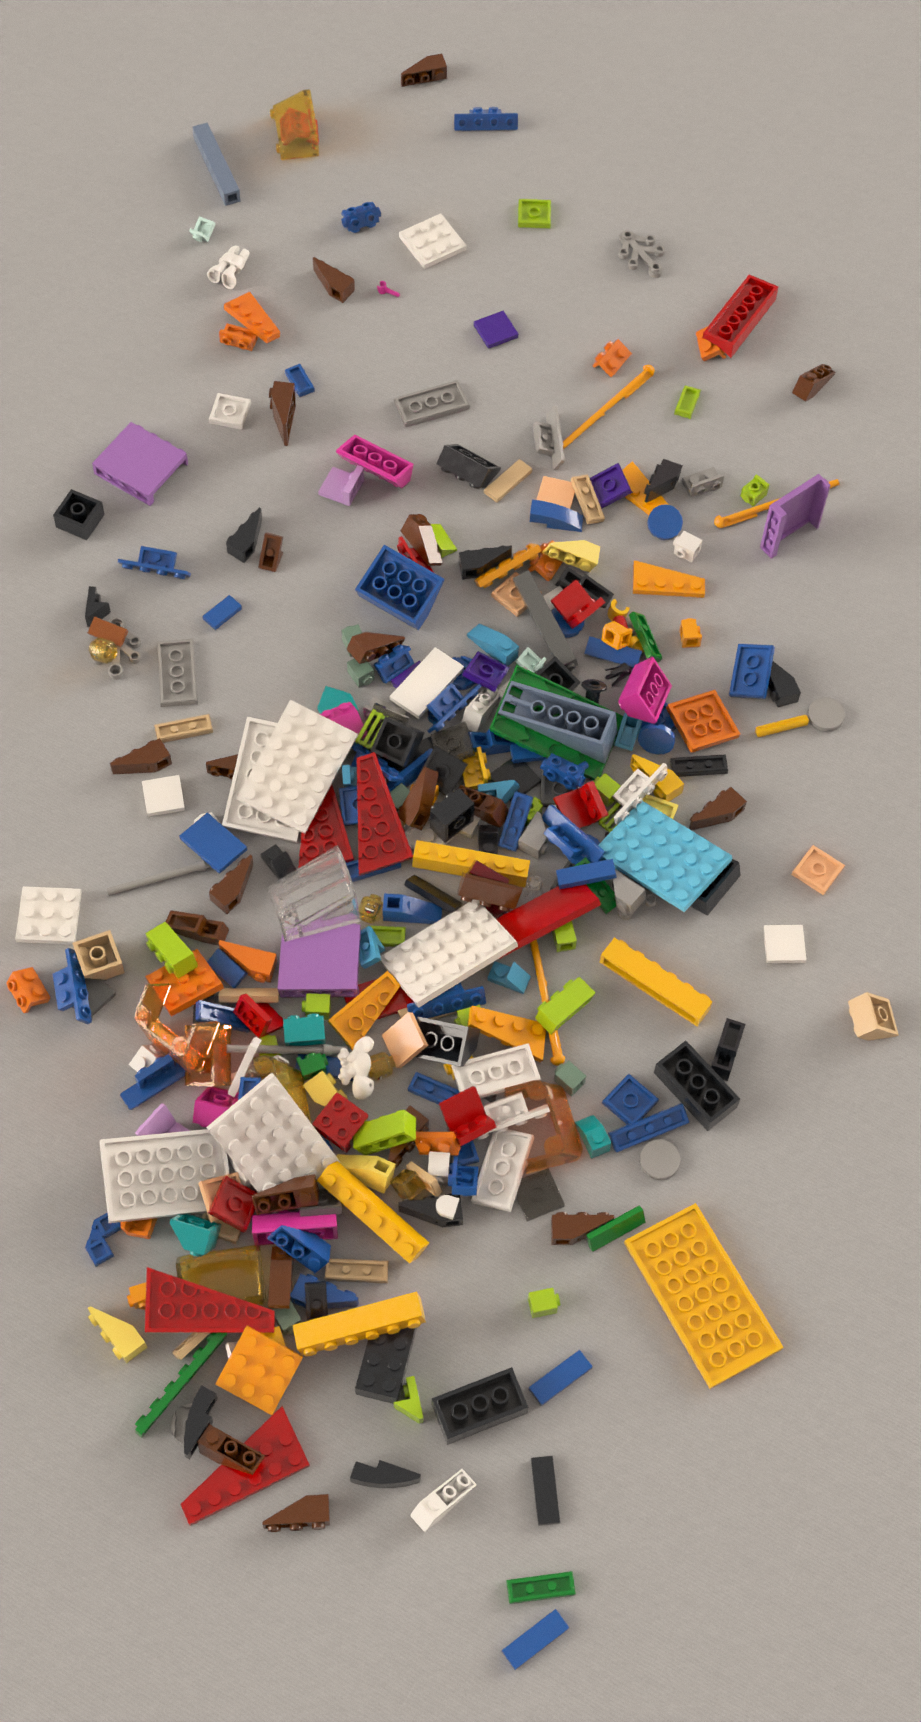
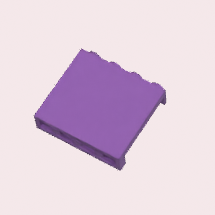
(138, 462)
(794, 511)
(321, 963)

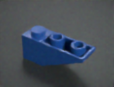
(409, 910)
(302, 1246)
(335, 1297)

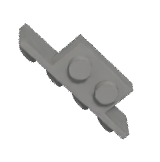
(549, 439)

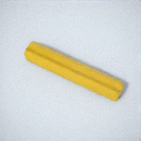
(782, 725)

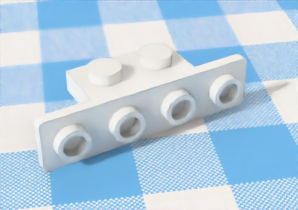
(635, 789)
(511, 1111)

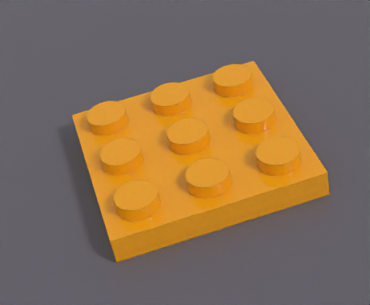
(259, 1370)

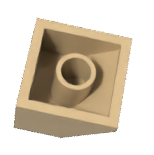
(99, 956)
(872, 1017)

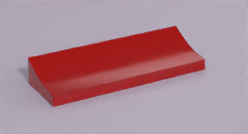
(741, 314)
(547, 913)

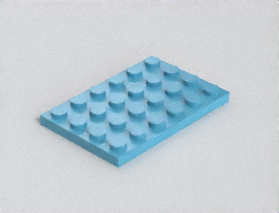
(664, 855)

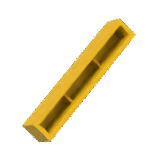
(458, 860)
(656, 981)
(373, 1211)
(358, 1324)

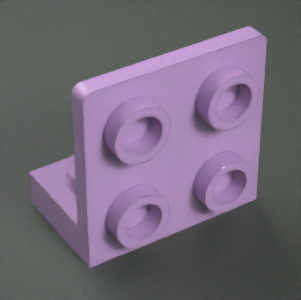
(342, 485)
(160, 1122)

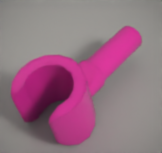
(383, 289)

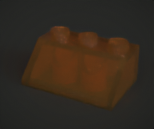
(217, 1064)

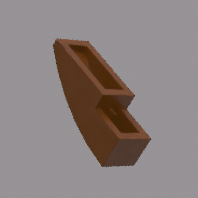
(197, 927)

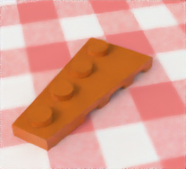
(251, 315)

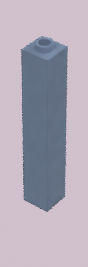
(216, 164)

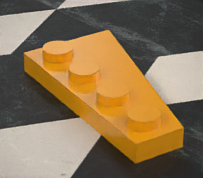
(637, 483)
(519, 557)
(666, 582)
(359, 1015)
(509, 1029)

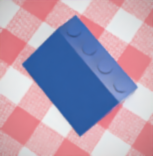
(400, 587)

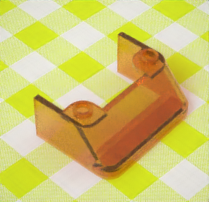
(187, 1052)
(566, 1144)

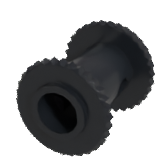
(593, 689)

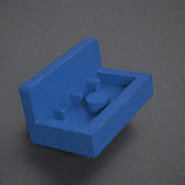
(394, 663)
(463, 1178)

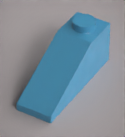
(494, 644)

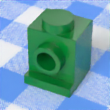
(312, 1065)

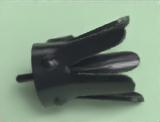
(622, 670)

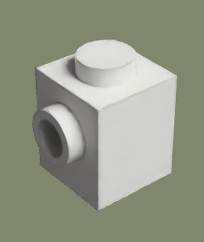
(687, 546)
(439, 1166)

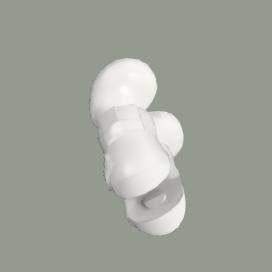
(232, 264)

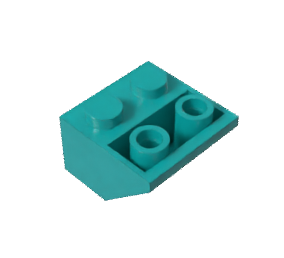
(304, 1030)

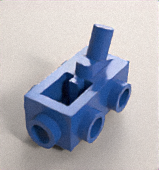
(360, 216)
(564, 772)

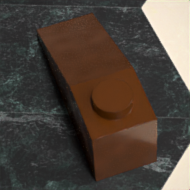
(422, 538)
(280, 1279)

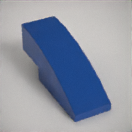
(555, 516)
(490, 743)

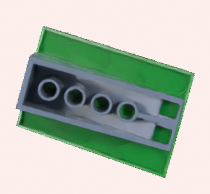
(556, 721)

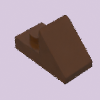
(271, 552)

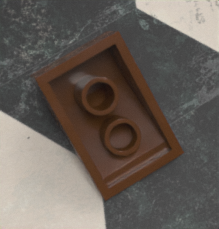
(283, 406)

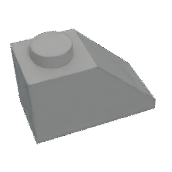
(533, 839)
(627, 894)

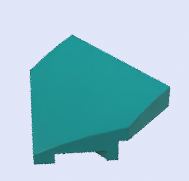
(333, 698)

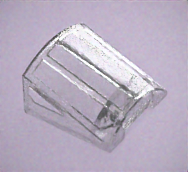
(315, 897)

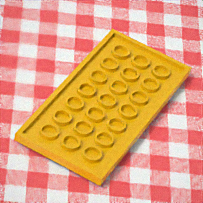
(703, 1295)

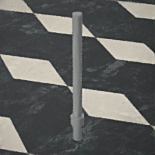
(199, 866)
(325, 1049)

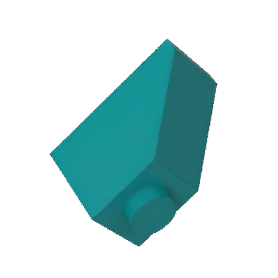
(593, 1136)

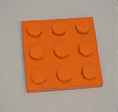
(703, 721)
(190, 987)

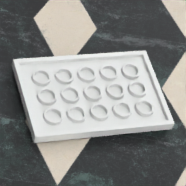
(297, 766)
(239, 815)
(447, 952)
(271, 1137)
(159, 1173)

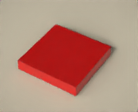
(233, 1204)

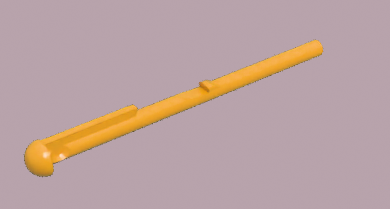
(625, 392)
(721, 522)
(558, 1057)

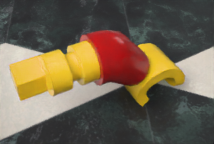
(620, 617)

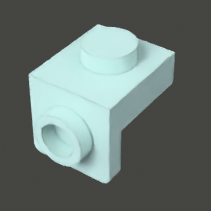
(203, 229)
(530, 660)

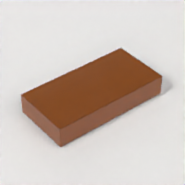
(107, 630)

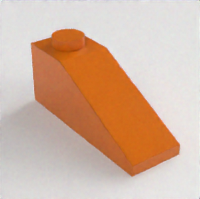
(257, 963)

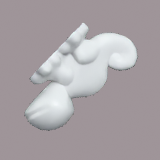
(357, 1065)

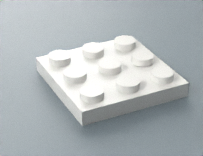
(432, 241)
(48, 915)

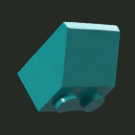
(196, 1233)

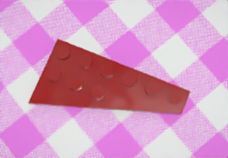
(379, 827)
(325, 832)
(186, 1307)
(228, 1486)

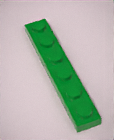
(174, 1388)

